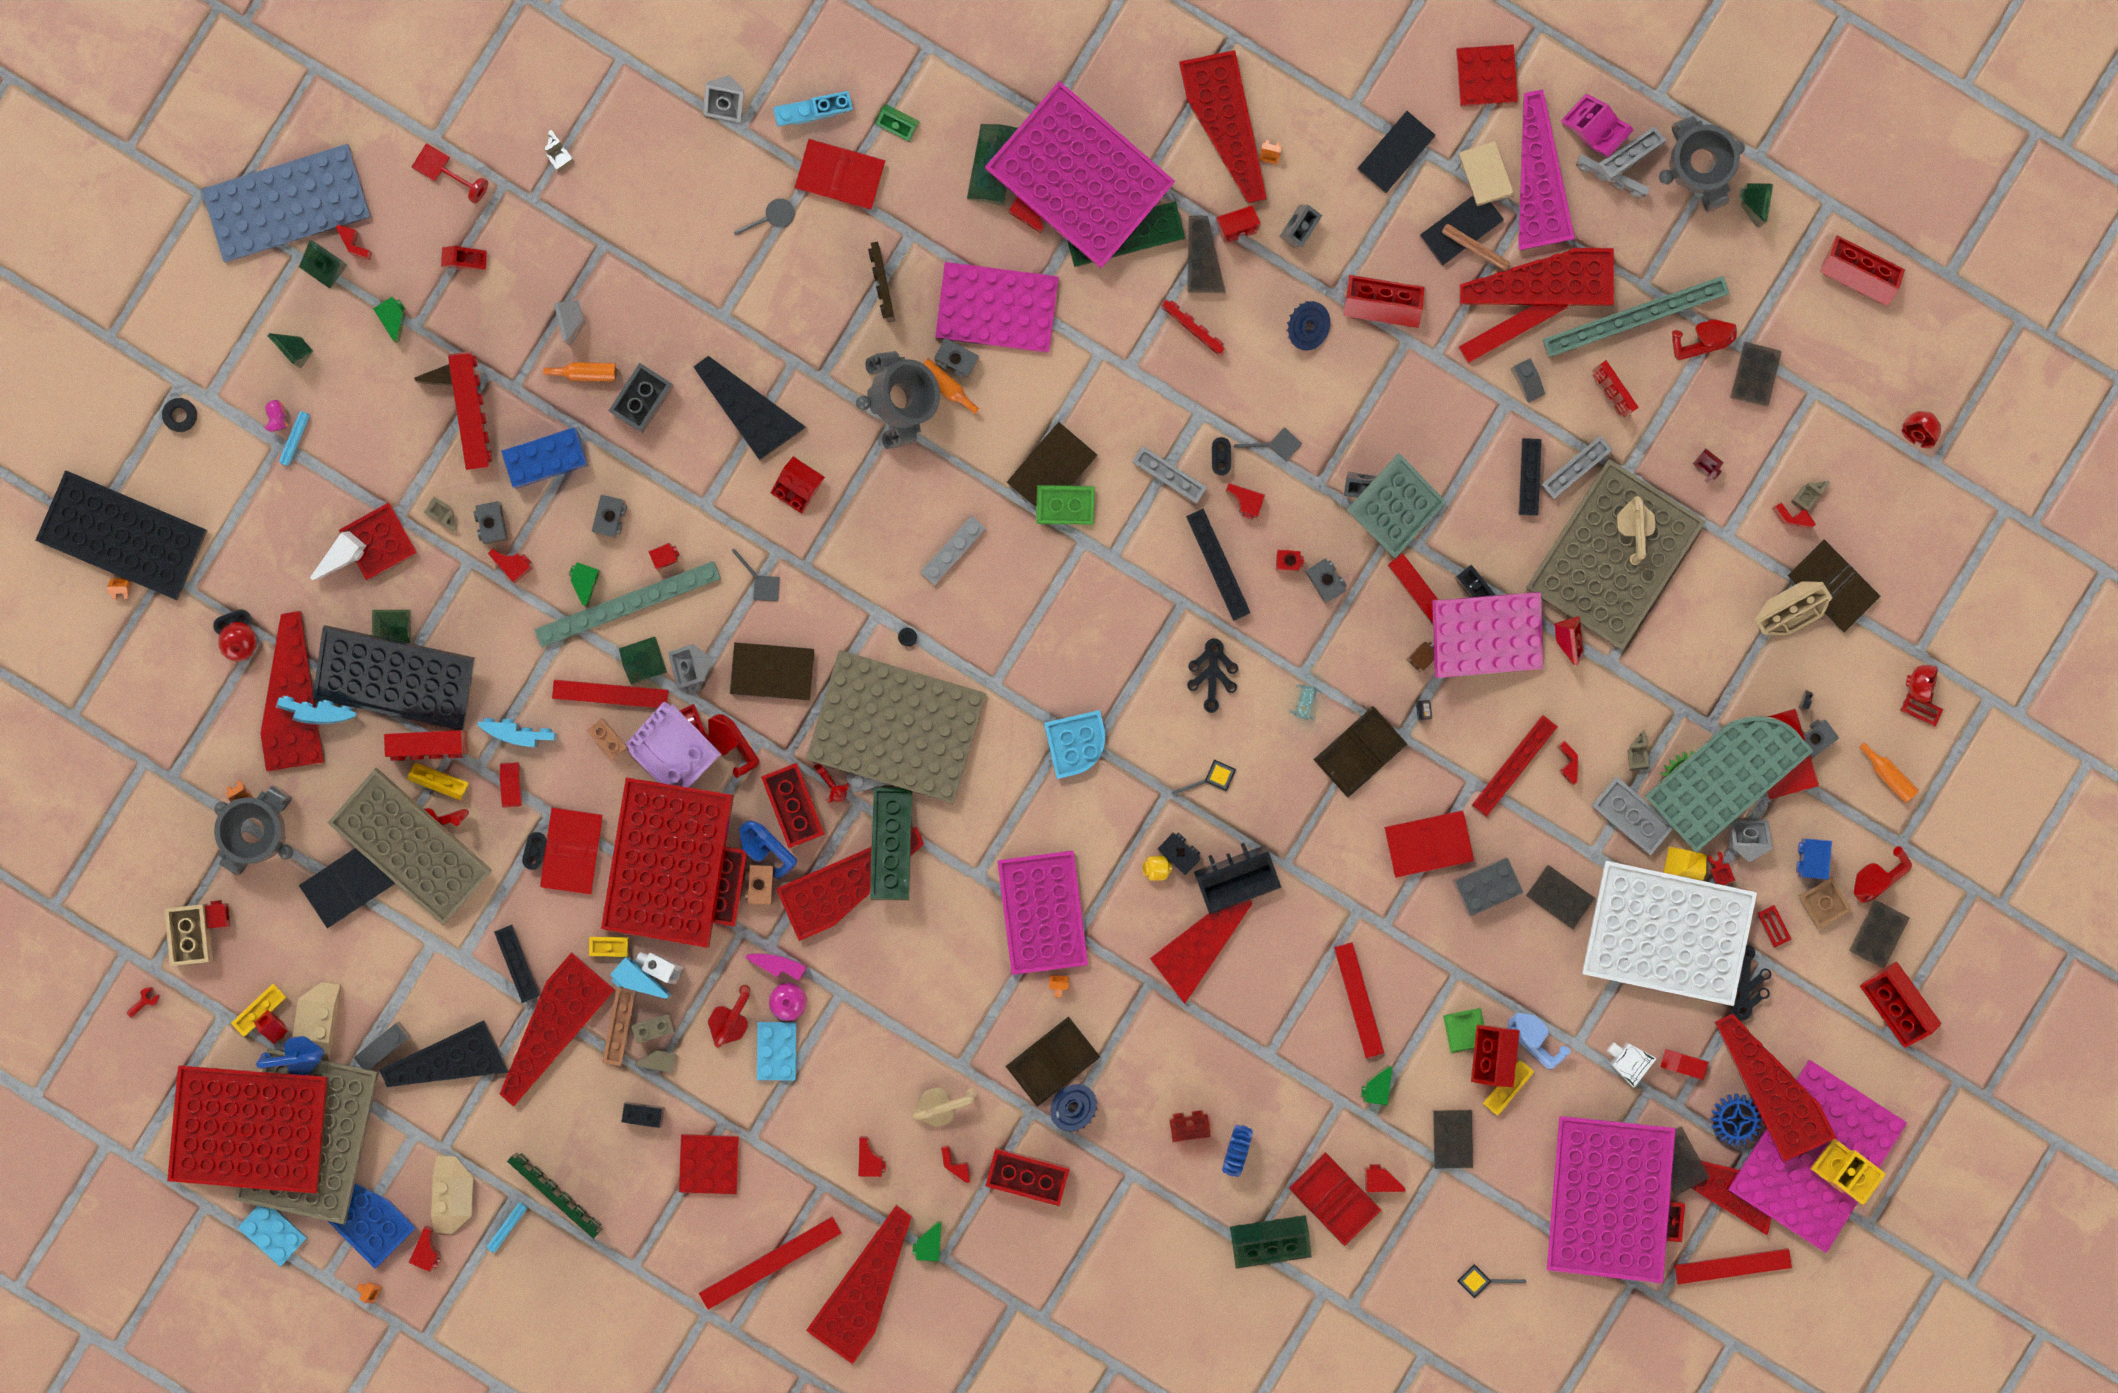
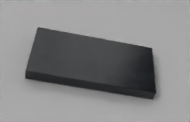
(1396, 152)
(1468, 219)

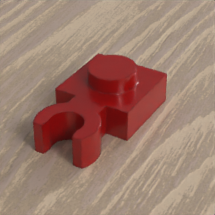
(1721, 872)

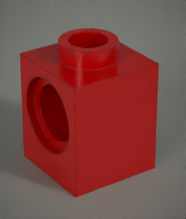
(664, 556)
(1280, 560)
(217, 914)
(271, 1027)

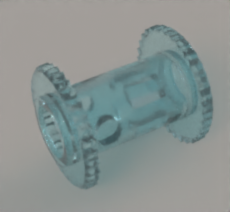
(1305, 699)

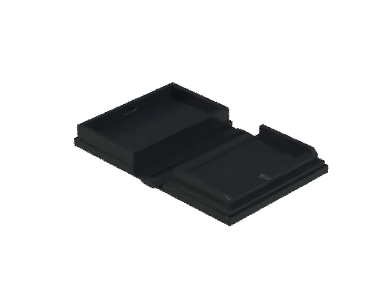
(344, 886)

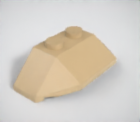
(1793, 608)
(317, 1015)
(450, 1195)

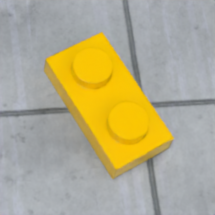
(608, 946)

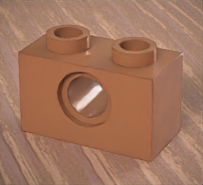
(607, 739)
(764, 873)

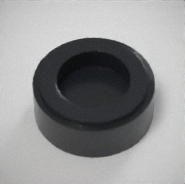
(907, 637)

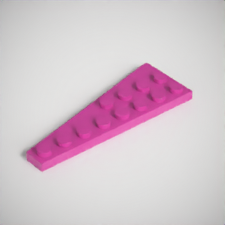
(1543, 201)

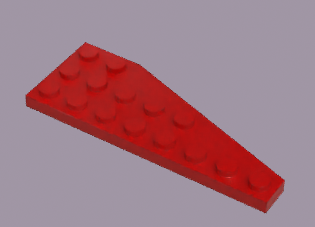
(1219, 102)
(1562, 279)
(284, 740)
(831, 892)
(561, 1012)
(1785, 1105)
(856, 1304)

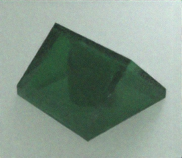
(321, 264)

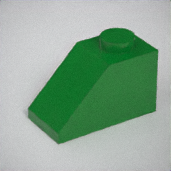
(392, 317)
(584, 581)
(1378, 1087)
(928, 1244)

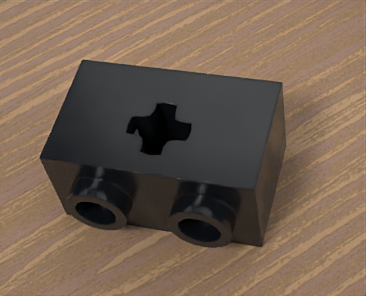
(1473, 583)
(1168, 849)
(642, 1114)

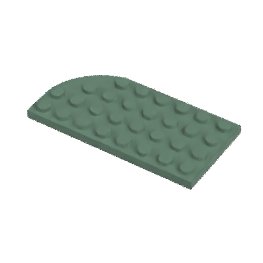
(1727, 776)

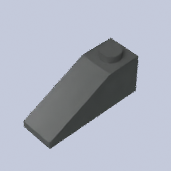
(382, 1046)

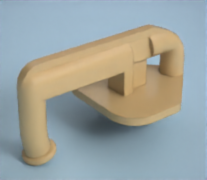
(1636, 521)
(936, 1107)

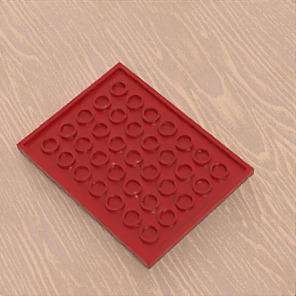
(667, 862)
(247, 1129)

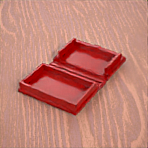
(840, 174)
(1804, 774)
(1429, 844)
(571, 851)
(1335, 1199)

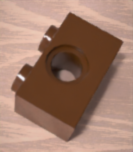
(1422, 656)

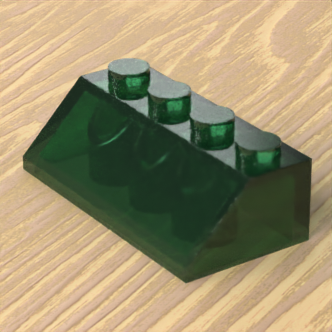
(983, 185)
(1270, 1241)

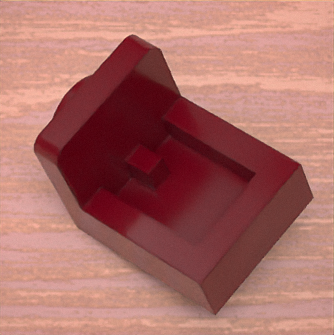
(1709, 464)

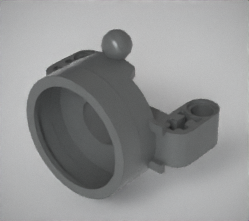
(1694, 136)
(920, 390)
(237, 852)

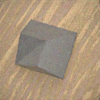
(724, 99)
(569, 319)
(689, 665)
(1750, 838)

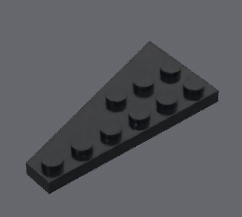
(755, 416)
(455, 1057)

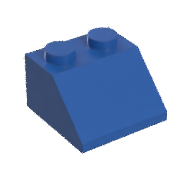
(1814, 858)

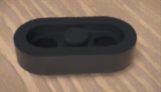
(1221, 456)
(230, 618)
(534, 850)

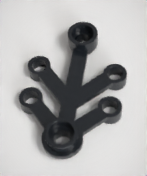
(1213, 672)
(1745, 987)

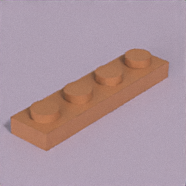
(619, 1026)

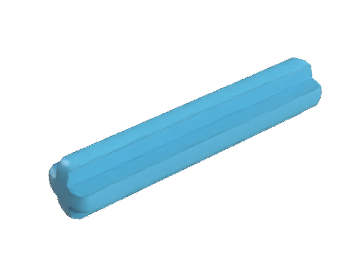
(294, 438)
(507, 1226)

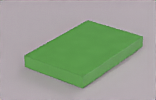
(1065, 504)

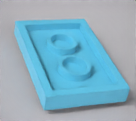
(776, 1051)
(272, 1233)

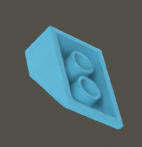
(630, 976)

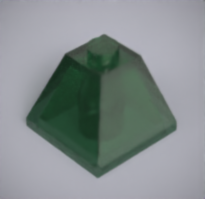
(1756, 201)

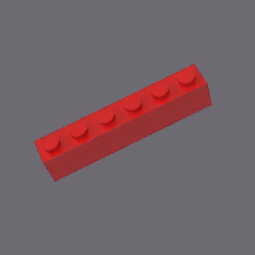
(468, 409)

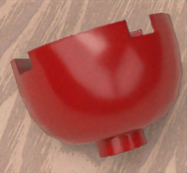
(1922, 428)
(237, 641)
(1922, 683)

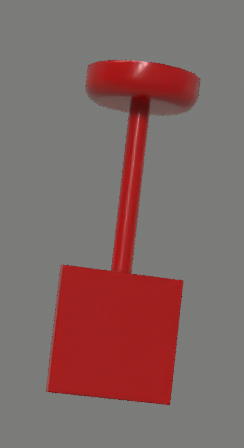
(432, 162)

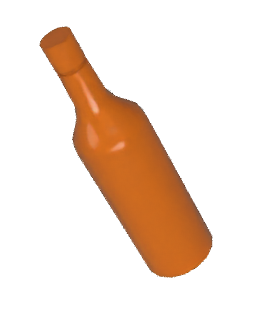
(585, 371)
(949, 387)
(1891, 774)

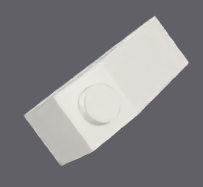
(343, 552)

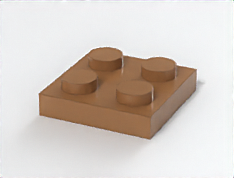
(1825, 902)

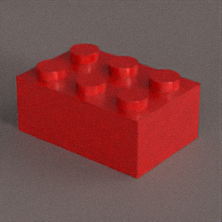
(1495, 1056)

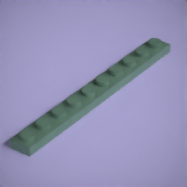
(1635, 316)
(627, 604)

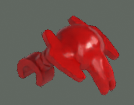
(838, 792)

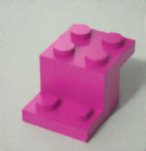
(1597, 125)

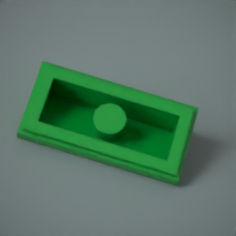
(897, 122)

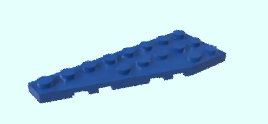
(374, 1225)

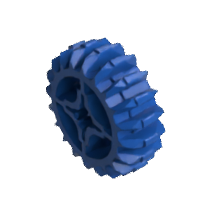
(1736, 1128)
(1237, 1150)

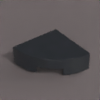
(1806, 700)

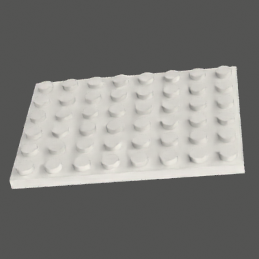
(1669, 933)

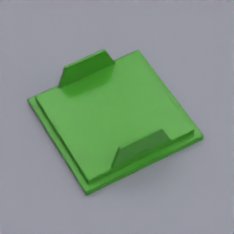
(1462, 1029)

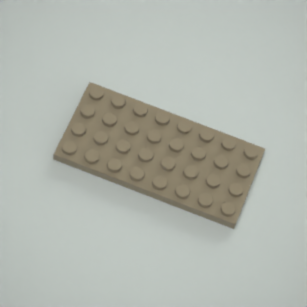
(409, 846)

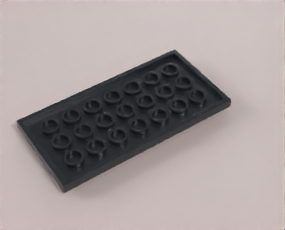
(121, 535)
(393, 677)

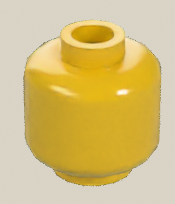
(1156, 868)

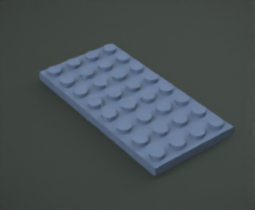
(286, 203)

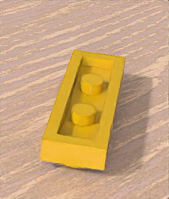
(438, 781)
(268, 1000)
(1501, 1096)

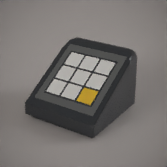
(1424, 710)

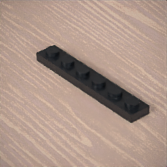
(1218, 564)

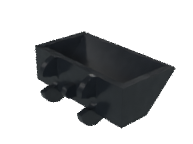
(1237, 878)

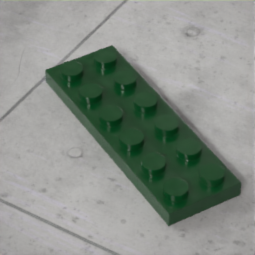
(1158, 228)
(891, 844)
(549, 1189)

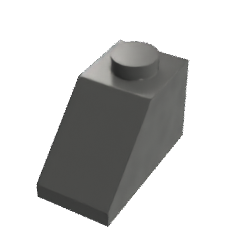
(1528, 380)

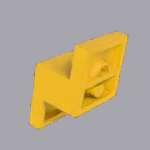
(1848, 1171)

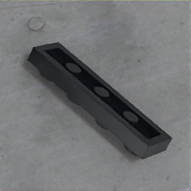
(1529, 477)
(517, 963)

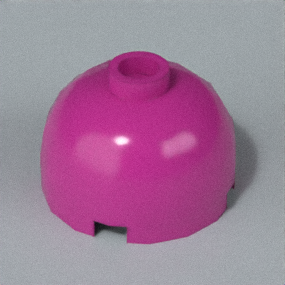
(787, 1001)

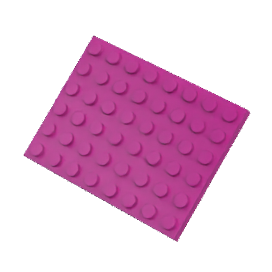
(1079, 174)
(1794, 1192)
(1611, 1199)

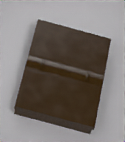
(1055, 461)
(1849, 591)
(772, 671)
(1360, 751)
(1053, 1061)

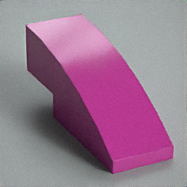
(776, 964)

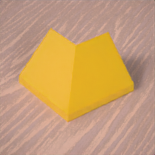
(1685, 863)

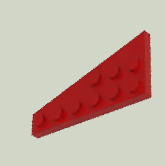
(1193, 952)
(1716, 1191)

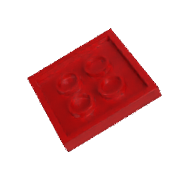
(1486, 75)
(1614, 389)
(384, 540)
(708, 1164)

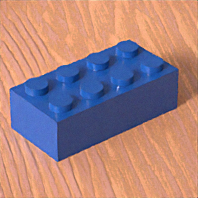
(544, 458)

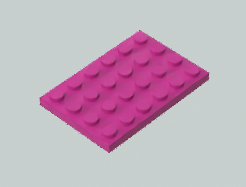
(996, 307)
(1487, 634)
(1042, 912)

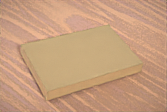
(1486, 173)

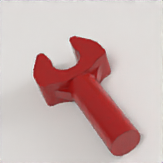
(143, 1001)

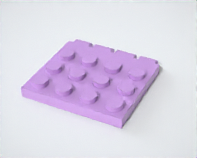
(671, 748)

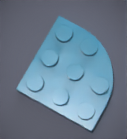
(1075, 742)

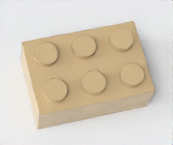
(188, 935)

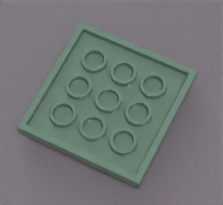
(1396, 505)

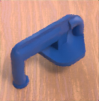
(759, 842)
(300, 1056)

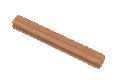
(1475, 247)

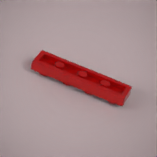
(1186, 321)

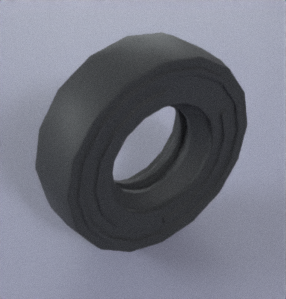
(168, 410)

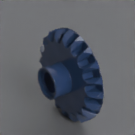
(1317, 325)
(1067, 1102)

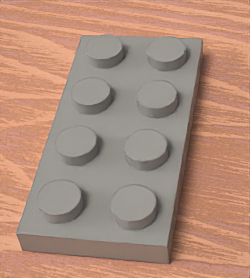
(1632, 815)

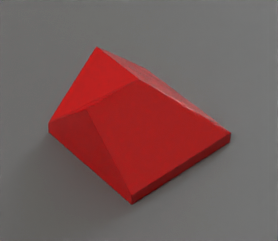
(1570, 639)

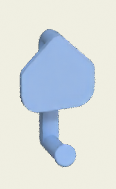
(1531, 1037)

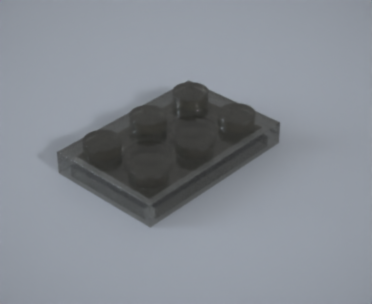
(1756, 374)
(1560, 896)
(1879, 934)
(1452, 1139)
(1686, 1164)

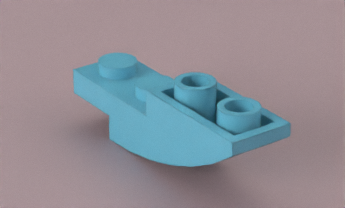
(813, 109)
(323, 713)
(509, 732)

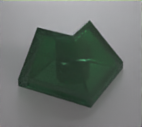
(292, 347)
(392, 624)
(642, 660)

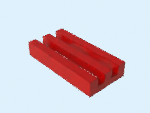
(1906, 703)
(1780, 941)

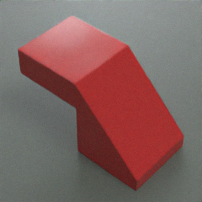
(349, 239)
(1801, 519)
(1570, 770)
(510, 785)
(1684, 1064)
(959, 1169)

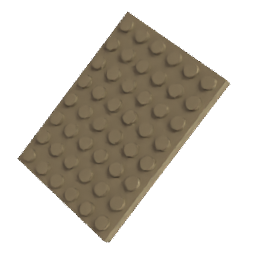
(1590, 561)
(896, 726)
(345, 1125)

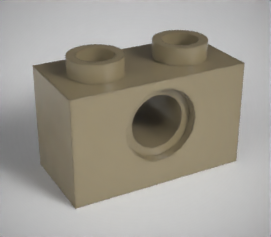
(653, 1028)

